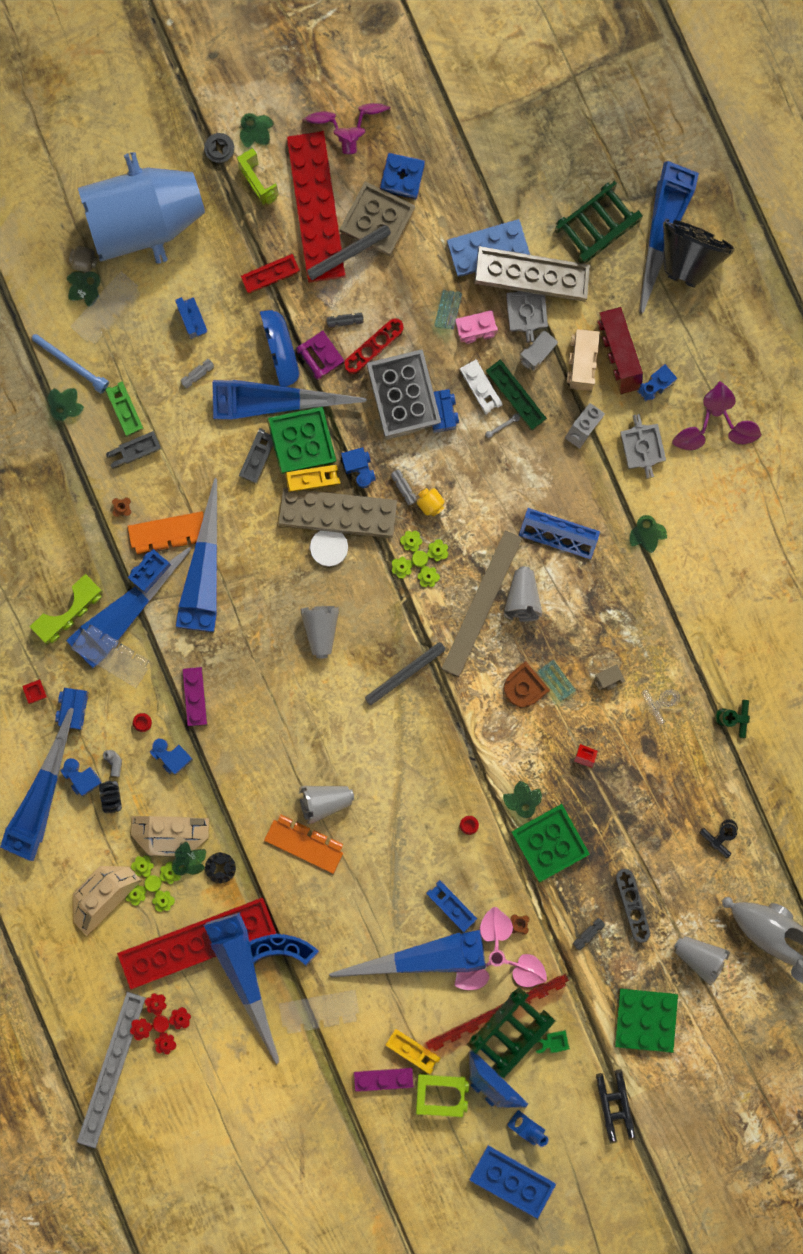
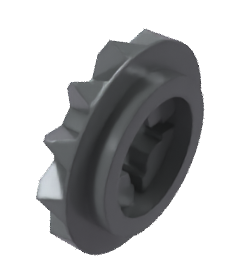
(223, 140)

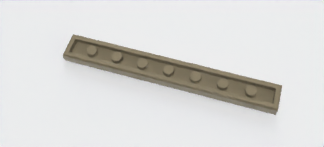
(481, 603)

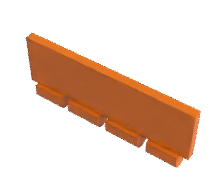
(161, 531)
(309, 848)

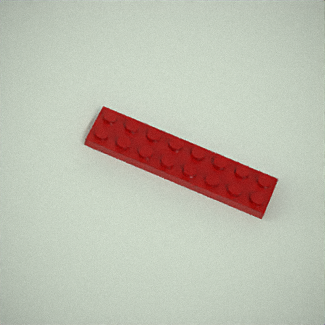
(315, 202)
(187, 945)

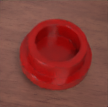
(142, 722)
(469, 825)

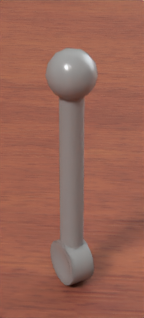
(515, 418)

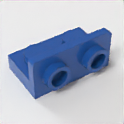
(191, 317)
(149, 570)

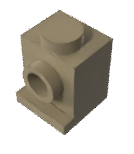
(609, 678)

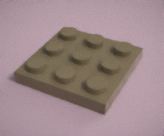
(373, 210)

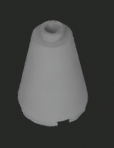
(523, 597)
(320, 628)
(323, 801)
(702, 957)

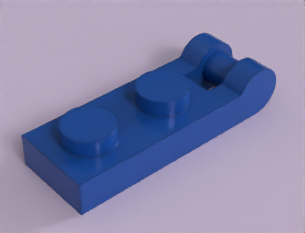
(452, 906)

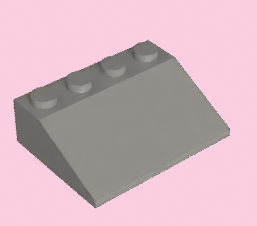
(403, 394)

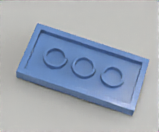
(504, 237)

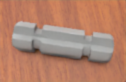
(197, 373)
(403, 487)

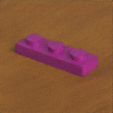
(194, 696)
(383, 1079)

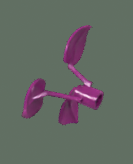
(347, 136)
(717, 402)

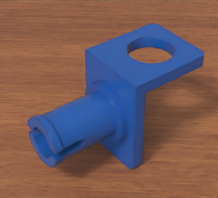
(529, 1130)

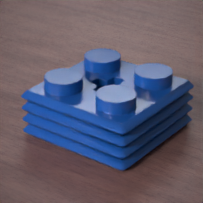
(400, 164)

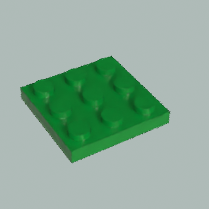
(301, 440)
(550, 843)
(646, 1020)

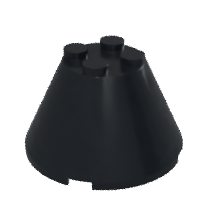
(691, 252)

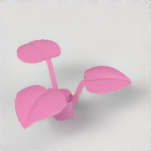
(496, 927)

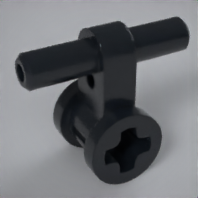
(716, 842)

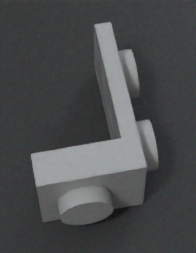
(538, 351)
(584, 425)

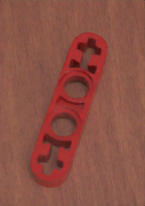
(372, 344)

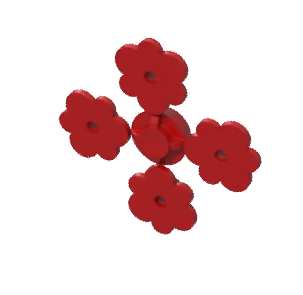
(160, 1023)

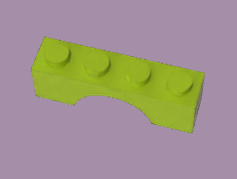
(50, 627)

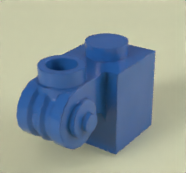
(658, 381)
(357, 461)
(174, 760)
(84, 781)

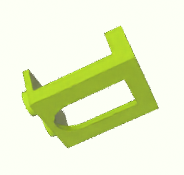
(248, 161)
(436, 1080)

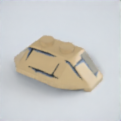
(165, 834)
(101, 895)

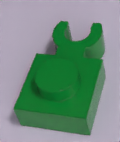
(555, 1042)

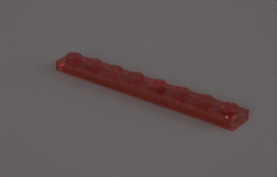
(472, 1025)

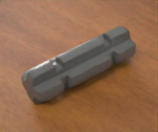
(343, 320)
(588, 934)

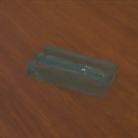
(445, 309)
(554, 690)

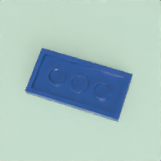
(512, 1181)

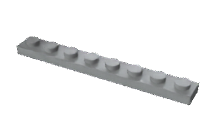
(110, 1071)

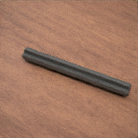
(348, 252)
(405, 673)

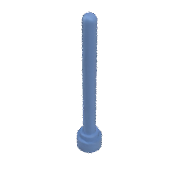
(98, 382)

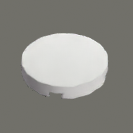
(329, 548)

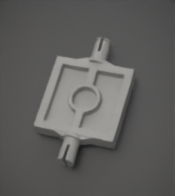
(526, 313)
(643, 446)

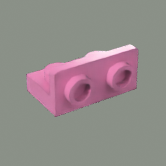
(476, 326)

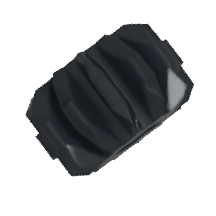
(110, 797)

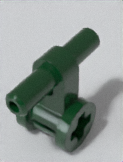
(733, 718)

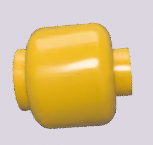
(430, 501)

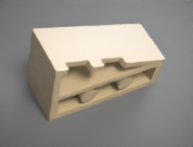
(583, 360)

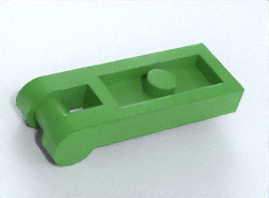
(124, 409)

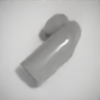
(115, 761)

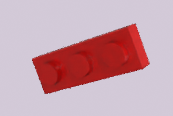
(270, 273)

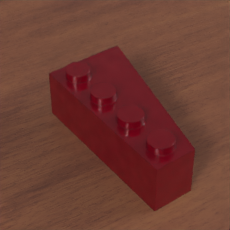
(621, 350)

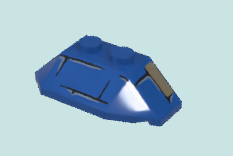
(495, 1088)

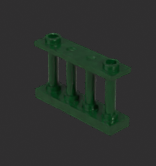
(601, 241)
(527, 1039)

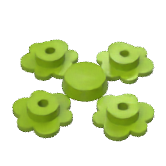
(420, 558)
(153, 884)

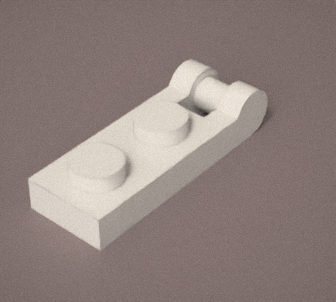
(480, 386)

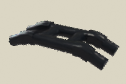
(624, 1114)

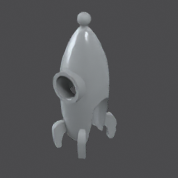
(768, 929)

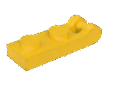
(312, 478)
(412, 1051)

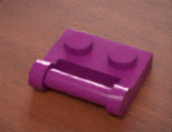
(324, 350)

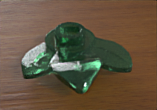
(257, 132)
(81, 289)
(65, 401)
(647, 536)
(521, 797)
(191, 860)

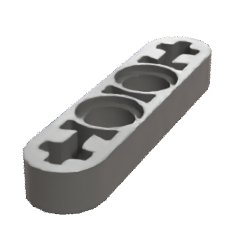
(629, 906)

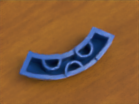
(281, 346)
(282, 945)

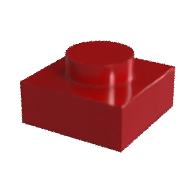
(34, 691)
(586, 756)

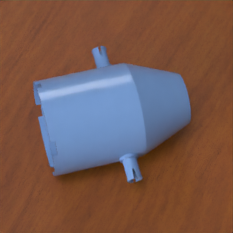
(140, 209)

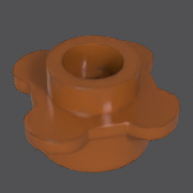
(126, 507)
(523, 920)

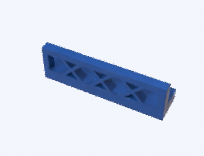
(565, 529)

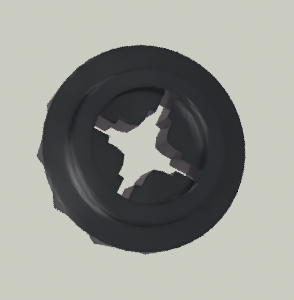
(230, 867)

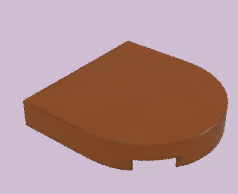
(524, 686)

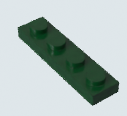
(516, 395)

